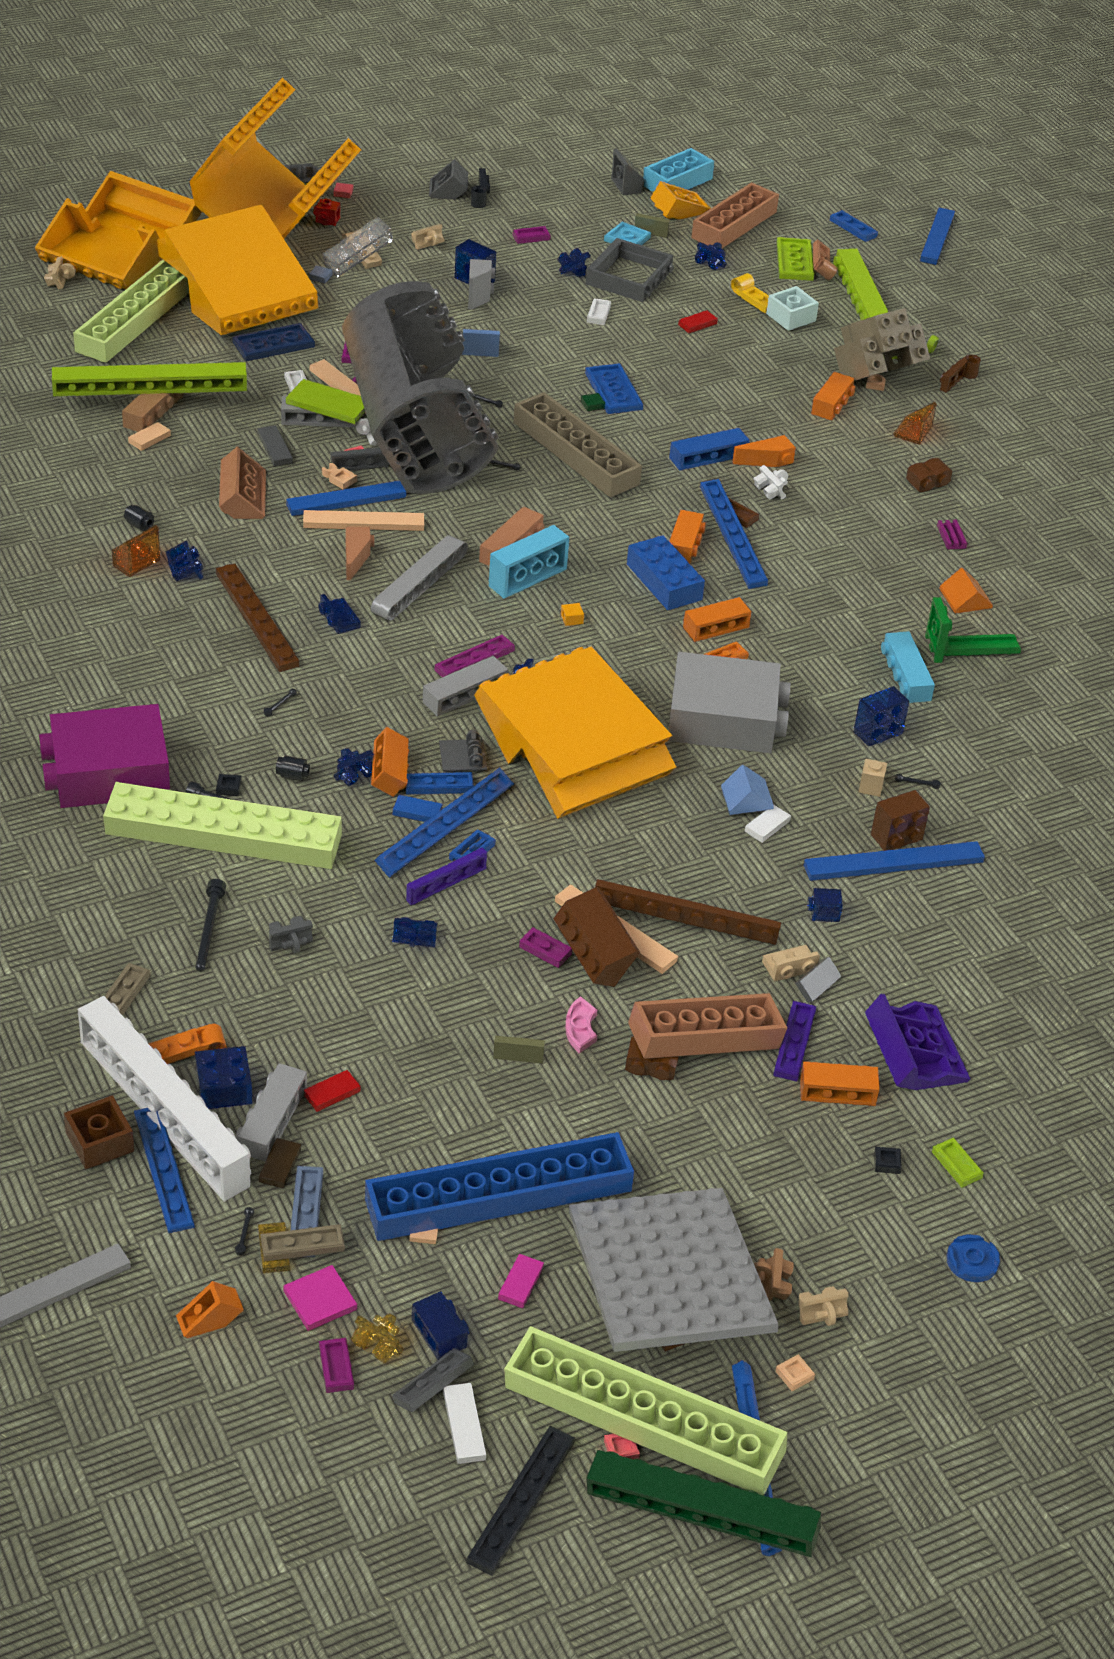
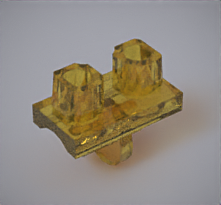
(367, 1331)

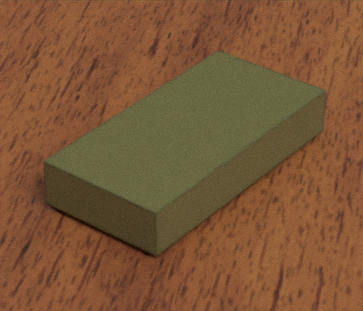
(655, 225)
(518, 1049)

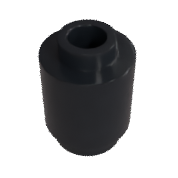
(139, 517)
(292, 768)

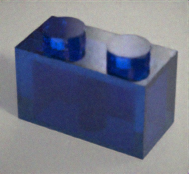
(439, 1324)

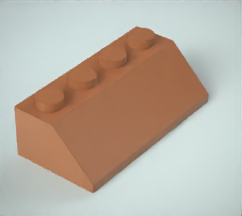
(242, 486)

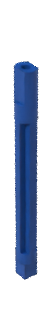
(748, 1405)

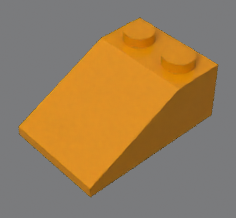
(678, 202)

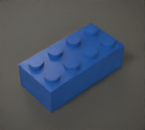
(665, 572)

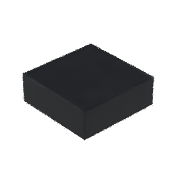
(228, 784)
(887, 1160)

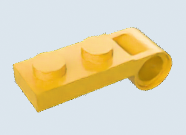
(746, 290)

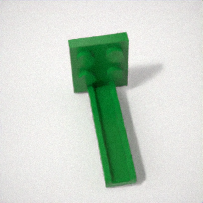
(944, 645)

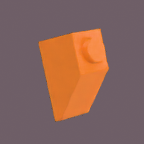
(210, 1310)

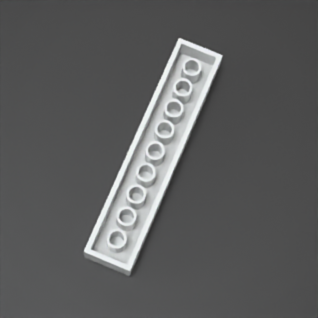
(156, 1086)

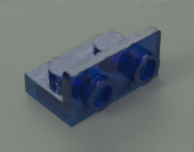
(184, 561)
(338, 614)

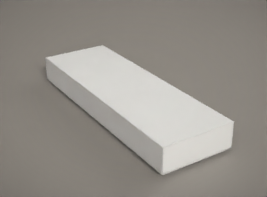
(464, 1423)

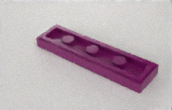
(494, 647)

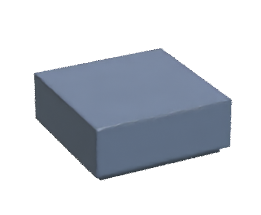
(320, 274)

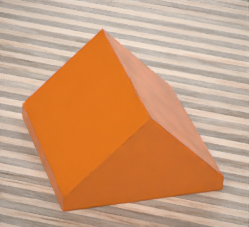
(964, 593)

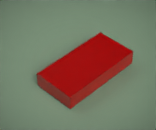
(698, 321)
(331, 1090)

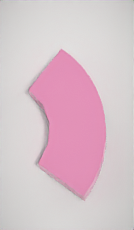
(578, 1025)

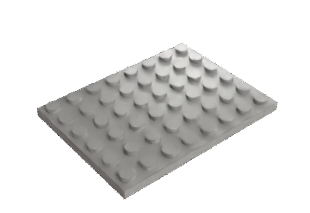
(671, 1270)

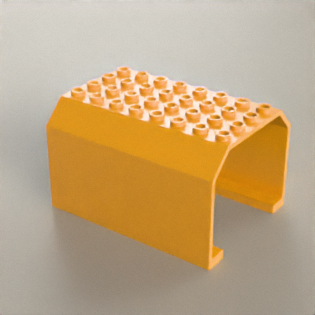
(247, 175)

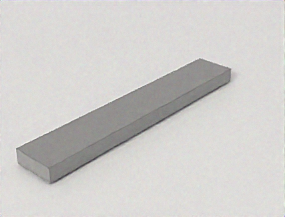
(62, 1284)

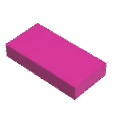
(521, 1281)

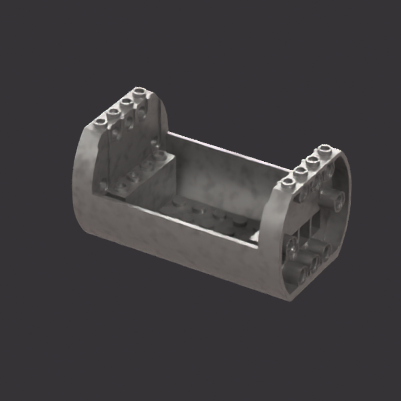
(417, 418)

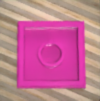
(320, 1297)

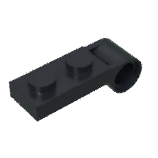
(480, 192)

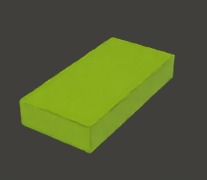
(957, 1162)

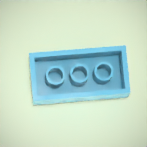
(682, 170)
(528, 561)

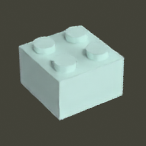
(792, 308)

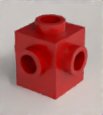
(327, 212)

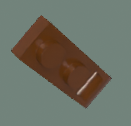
(967, 368)

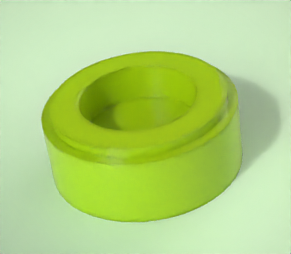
(932, 343)

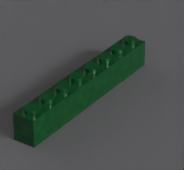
(704, 1502)

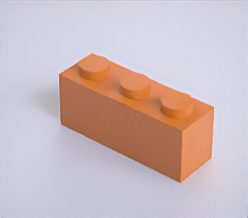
(833, 396)
(688, 533)
(717, 619)
(390, 762)
(839, 1083)

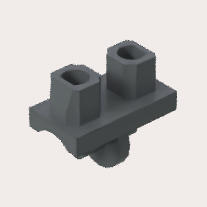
(290, 936)

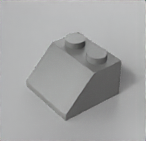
(480, 282)

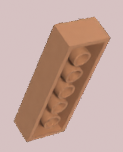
(735, 215)
(707, 1025)

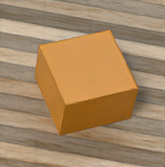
(572, 614)

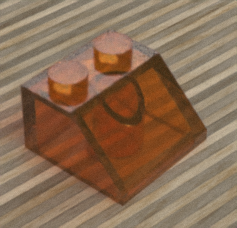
(137, 552)

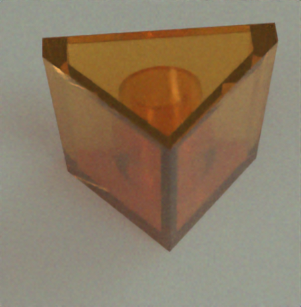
(917, 424)

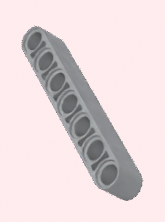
(419, 577)

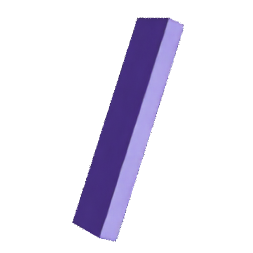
(446, 876)
(795, 1041)

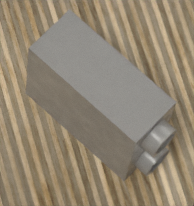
(728, 702)

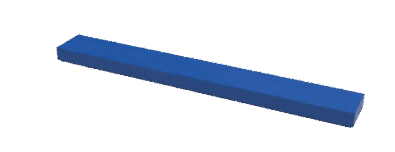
(734, 534)
(443, 822)
(893, 860)

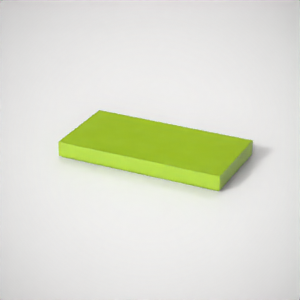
(795, 259)
(327, 401)

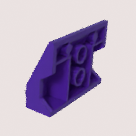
(916, 1045)

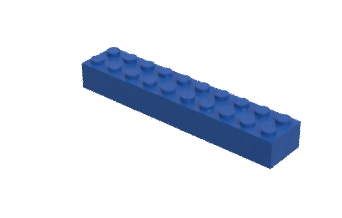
(498, 1186)

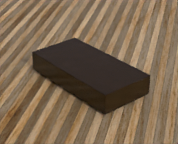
(280, 1163)

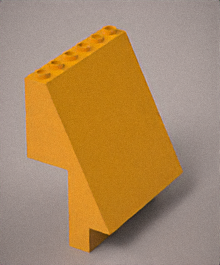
(116, 231)
(238, 270)
(576, 729)

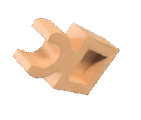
(340, 477)

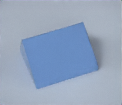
(481, 342)
(746, 792)

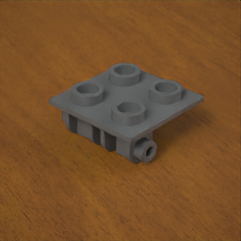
(304, 172)
(463, 754)

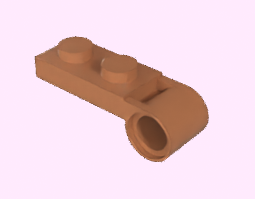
(821, 260)

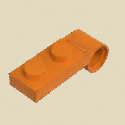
(186, 1043)

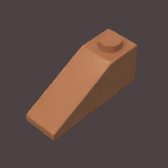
(357, 548)

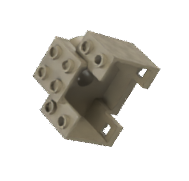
(880, 335)

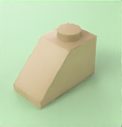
(872, 777)

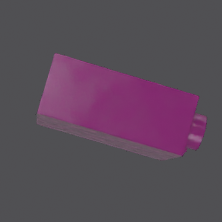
(104, 748)

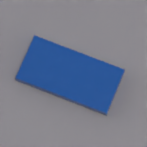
(614, 388)

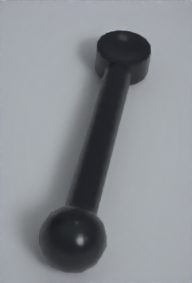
(498, 403)
(516, 466)
(268, 711)
(935, 783)
(240, 1249)

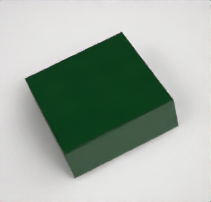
(592, 402)

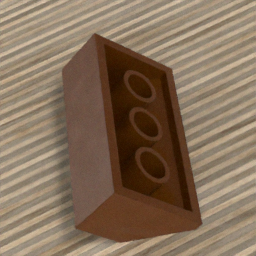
(597, 937)

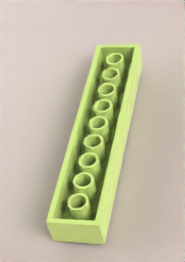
(131, 312)
(223, 825)
(646, 1410)

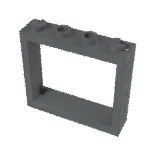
(634, 252)

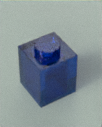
(825, 904)

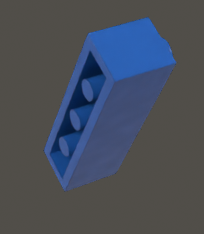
(706, 448)

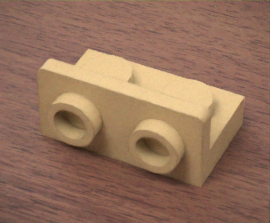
(790, 962)

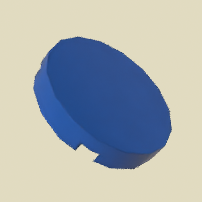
(973, 1258)

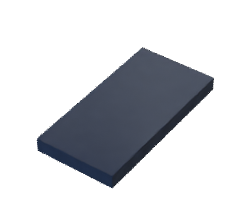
(273, 342)

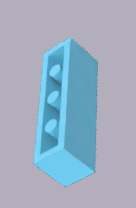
(908, 666)

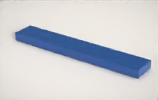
(937, 236)
(346, 498)
(164, 1173)

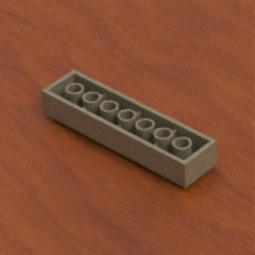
(577, 444)

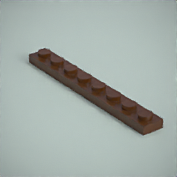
(257, 617)
(690, 912)

